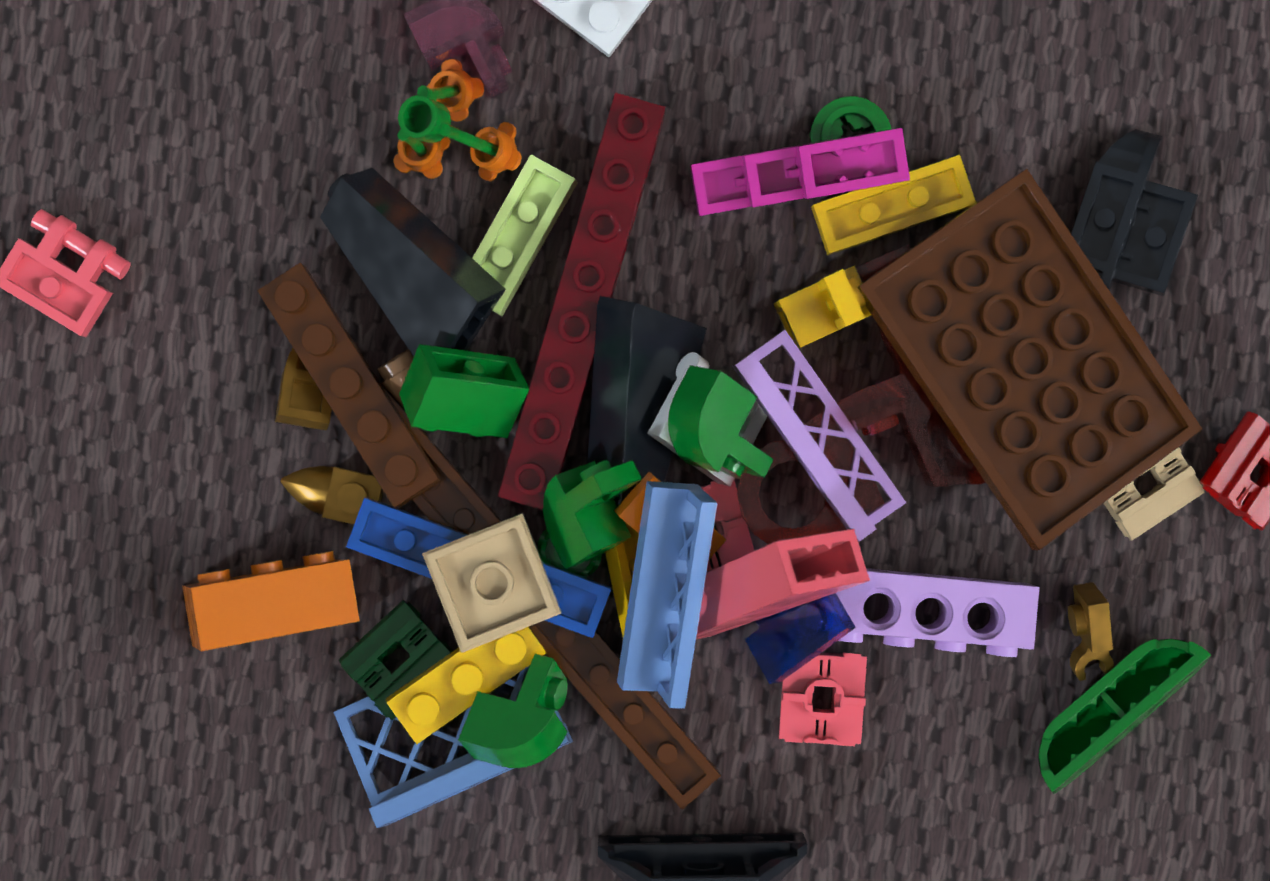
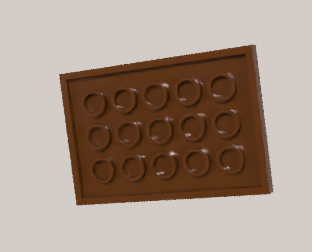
(1029, 359)

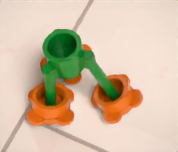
(428, 127)

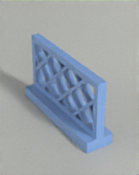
(428, 788)

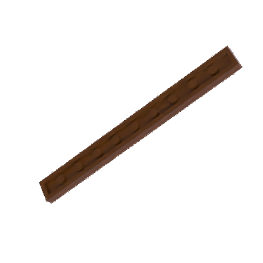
(584, 660)

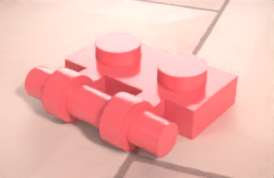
(52, 286)

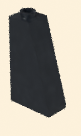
(409, 264)
(631, 379)

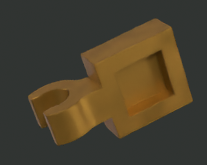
(1092, 622)

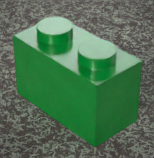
(463, 391)

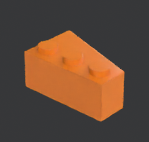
(270, 601)

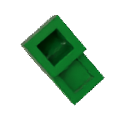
(707, 421)
(582, 507)
(519, 730)

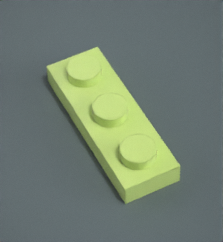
(523, 225)

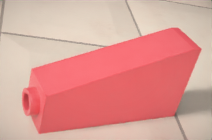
(779, 579)

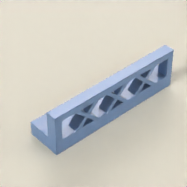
(667, 590)

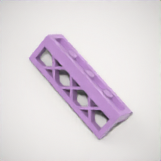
(804, 446)

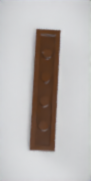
(349, 385)

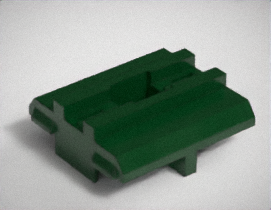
(368, 656)

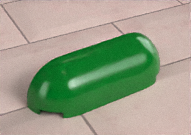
(1115, 707)

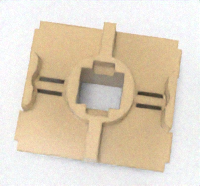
(1172, 493)

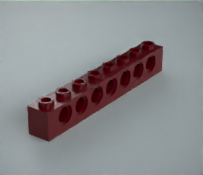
(588, 274)

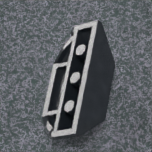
(702, 856)

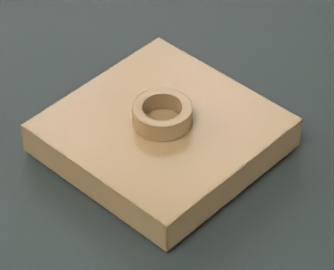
(492, 583)

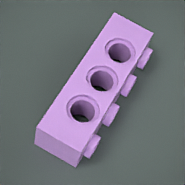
(1011, 608)

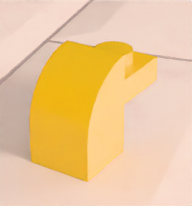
(823, 307)

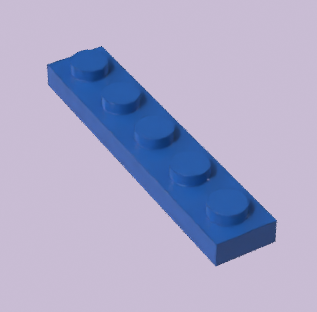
(403, 537)

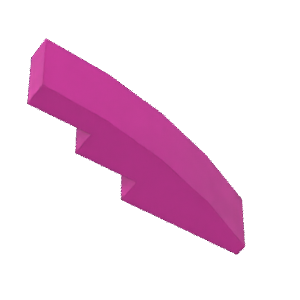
(800, 172)

